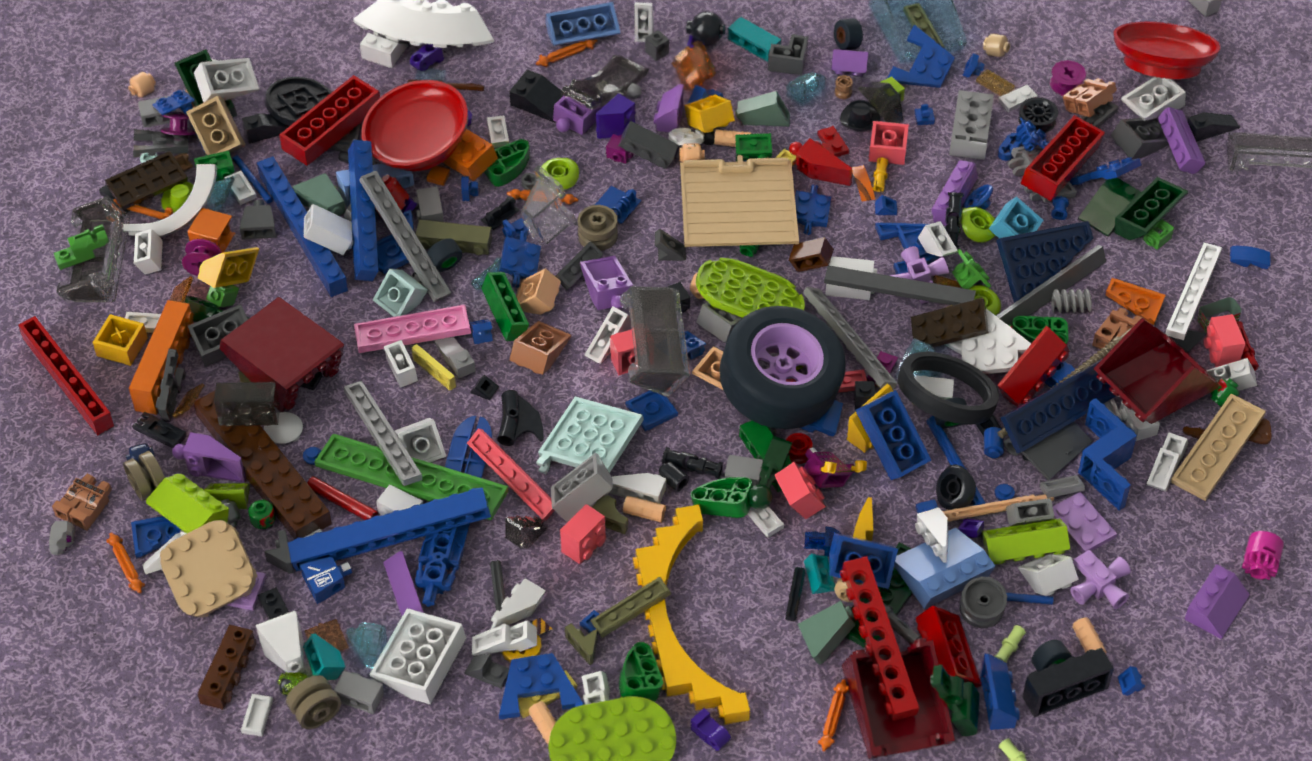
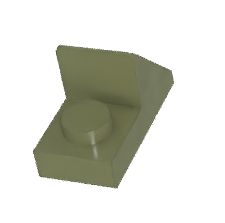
(583, 644)

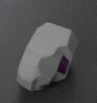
(61, 537)

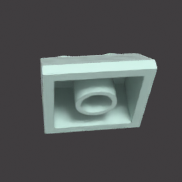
(399, 293)

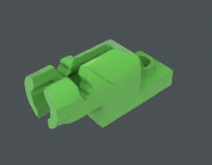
(81, 247)

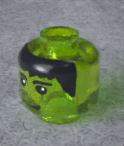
(290, 680)

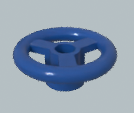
(980, 197)

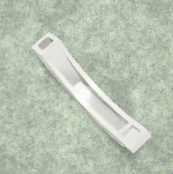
(198, 199)

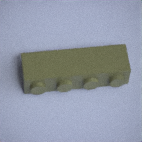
(468, 237)

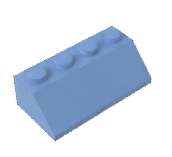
(582, 24)

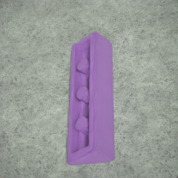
(402, 583)

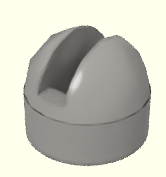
(634, 91)

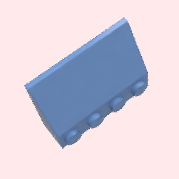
(934, 580)

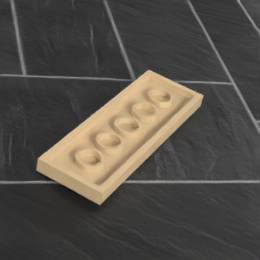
(1218, 447)

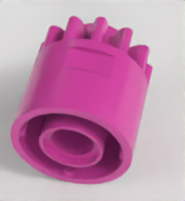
(1263, 555)

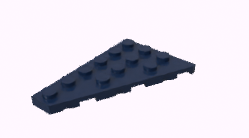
(1040, 254)

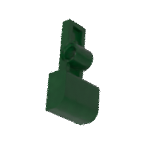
(960, 698)

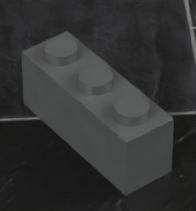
(648, 145)

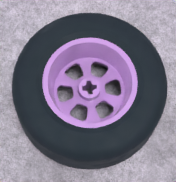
(774, 400)

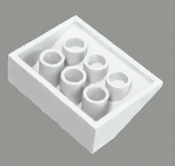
(419, 655)

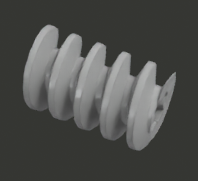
(1071, 300)

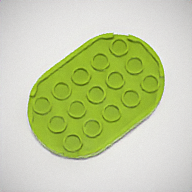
(744, 288)
(614, 732)

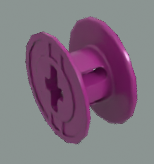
(1066, 76)
(178, 124)
(197, 252)

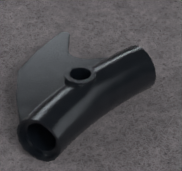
(518, 418)

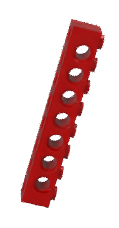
(861, 570)

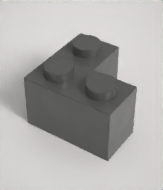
(789, 58)

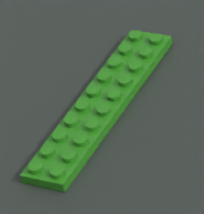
(370, 465)

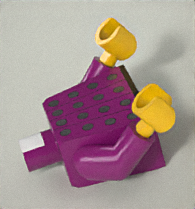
(829, 470)

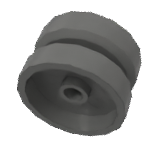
(983, 602)

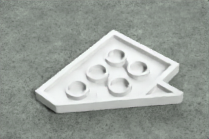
(995, 350)

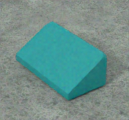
(818, 574)

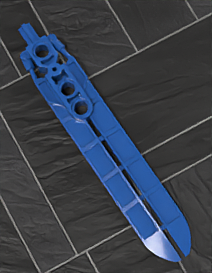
(446, 547)

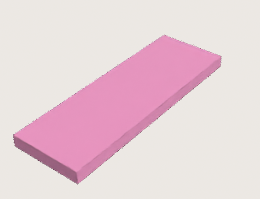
(412, 328)

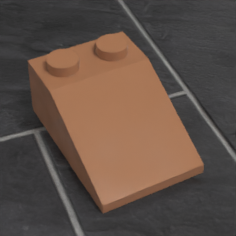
(538, 347)

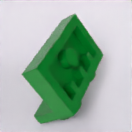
(753, 146)
(223, 162)

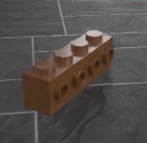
(226, 667)

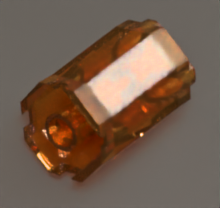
(694, 66)

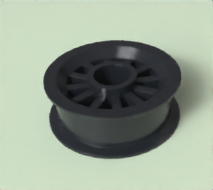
(1040, 112)

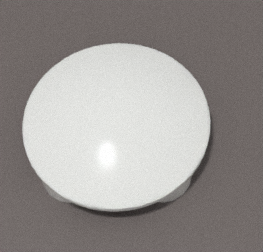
(287, 430)

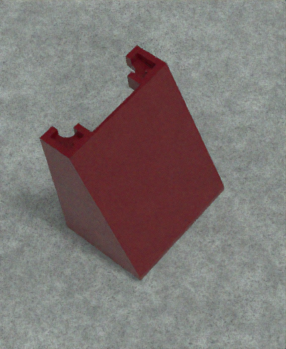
(282, 348)
(887, 737)

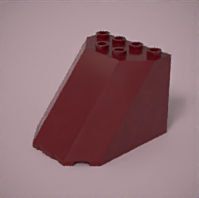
(1153, 373)

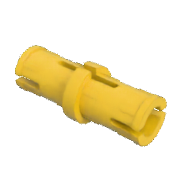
(880, 175)

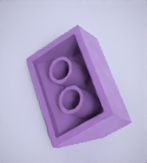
(1217, 602)

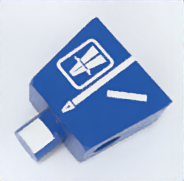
(324, 577)

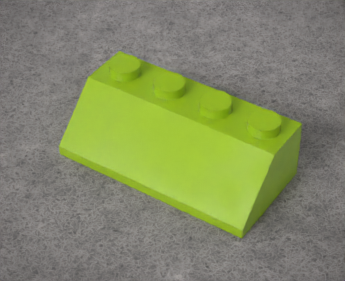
(186, 503)
(1026, 540)

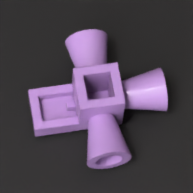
(918, 268)
(1100, 579)

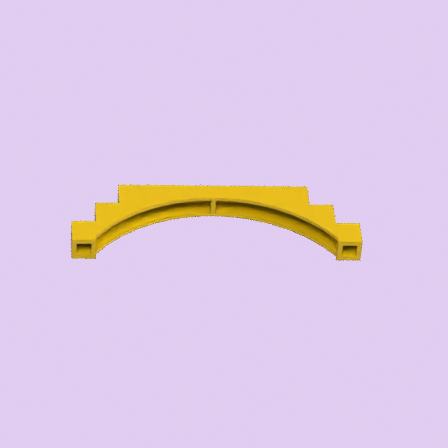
(677, 669)

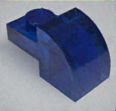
(819, 540)

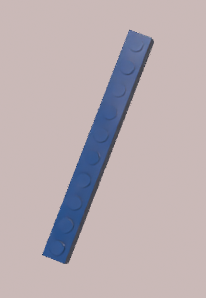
(294, 214)
(391, 528)

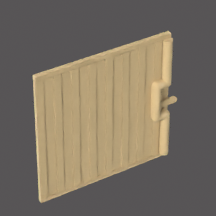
(738, 202)

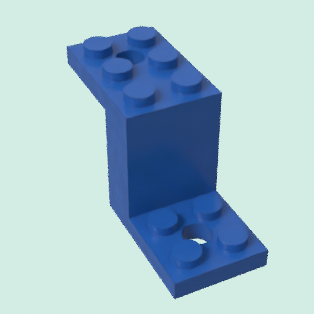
(1107, 454)

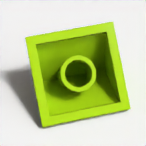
(233, 491)

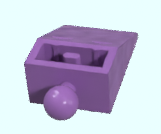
(573, 115)
(605, 281)
(209, 458)

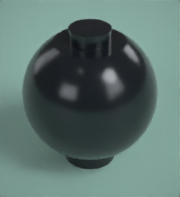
(706, 28)

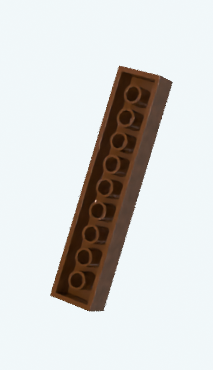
(268, 472)

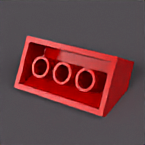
(1034, 368)
(949, 643)

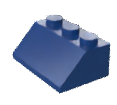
(848, 548)
(998, 693)

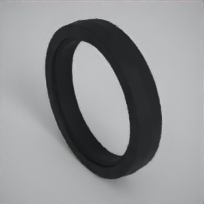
(940, 407)

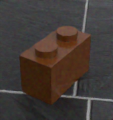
(811, 254)

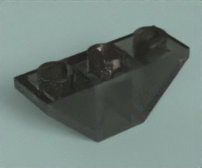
(884, 100)
(524, 530)

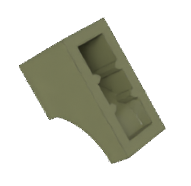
(613, 519)

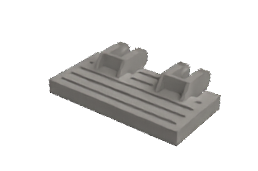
(1022, 161)

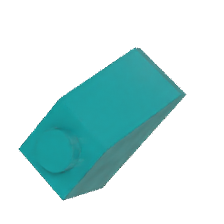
(323, 658)

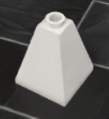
(283, 641)

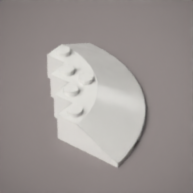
(425, 22)

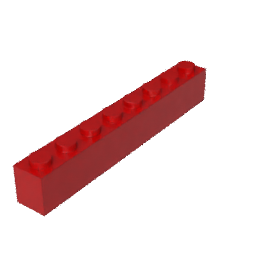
(66, 375)

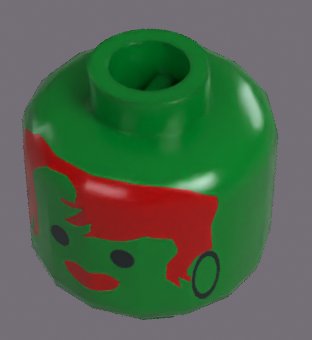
(1222, 393)
(261, 514)

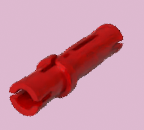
(1248, 351)

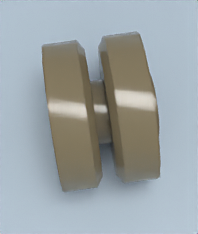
(598, 225)
(143, 475)
(313, 702)

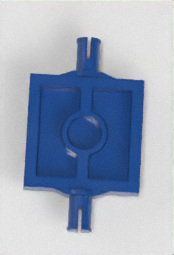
(812, 209)
(519, 258)

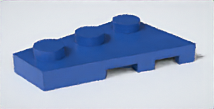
(152, 534)

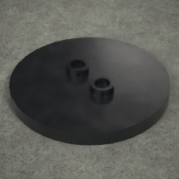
(293, 97)

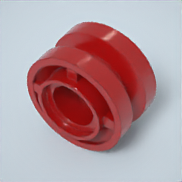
(799, 441)

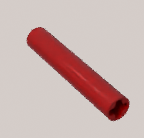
(341, 499)

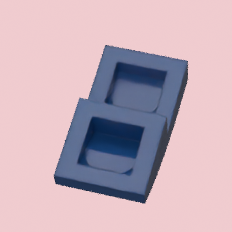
(1250, 255)

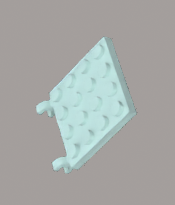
(587, 430)

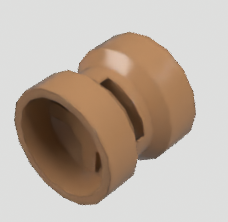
(843, 87)

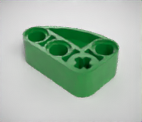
(510, 162)
(1031, 326)
(724, 497)
(640, 674)

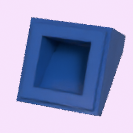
(885, 206)

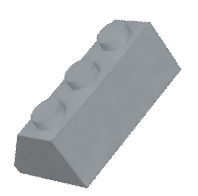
(581, 487)

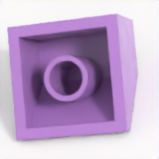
(849, 61)
(670, 109)

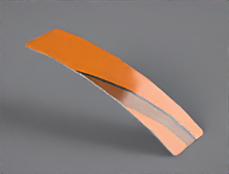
(863, 183)

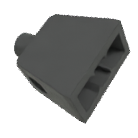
(257, 222)

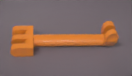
(150, 212)

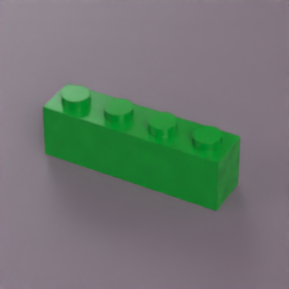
(504, 305)
(757, 440)

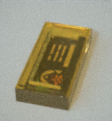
(995, 83)

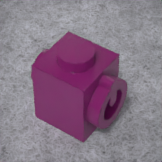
(615, 152)

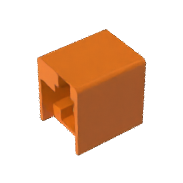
(212, 227)

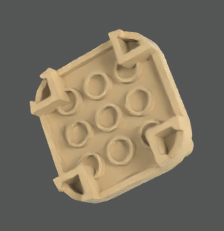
(208, 568)

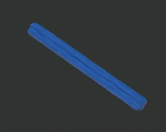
(950, 452)

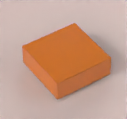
(438, 175)

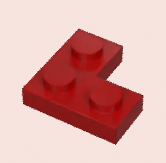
(832, 141)

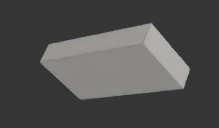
(1062, 486)

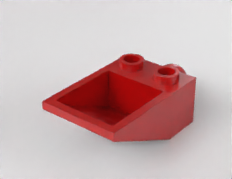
(819, 163)

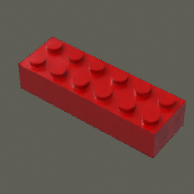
(329, 120)
(1062, 158)

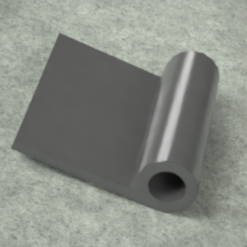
(1054, 451)

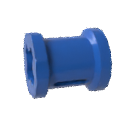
(1060, 205)

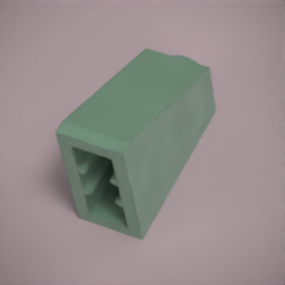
(763, 111)
(322, 193)
(827, 630)

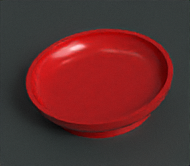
(1165, 49)
(416, 125)

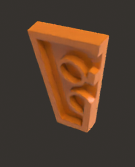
(1136, 299)

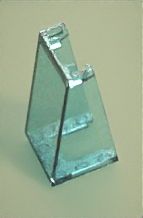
(897, 27)

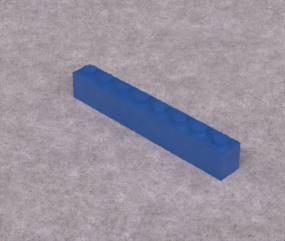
(362, 212)

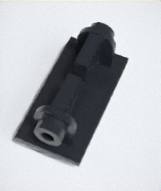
(497, 215)

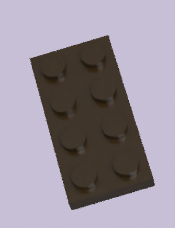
(146, 180)
(951, 323)

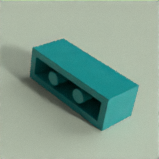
(752, 38)

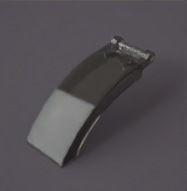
(607, 83)

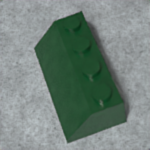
(186, 71)
(1148, 209)

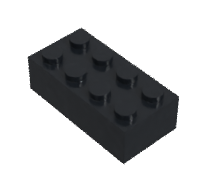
(1067, 682)

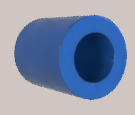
(993, 443)

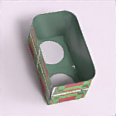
(1217, 307)

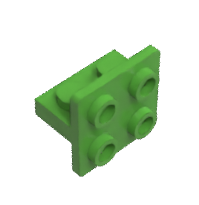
(969, 272)

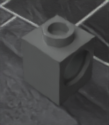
(657, 45)

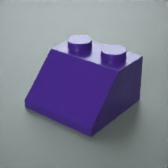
(614, 117)

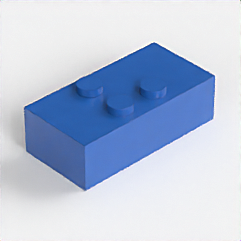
(893, 435)

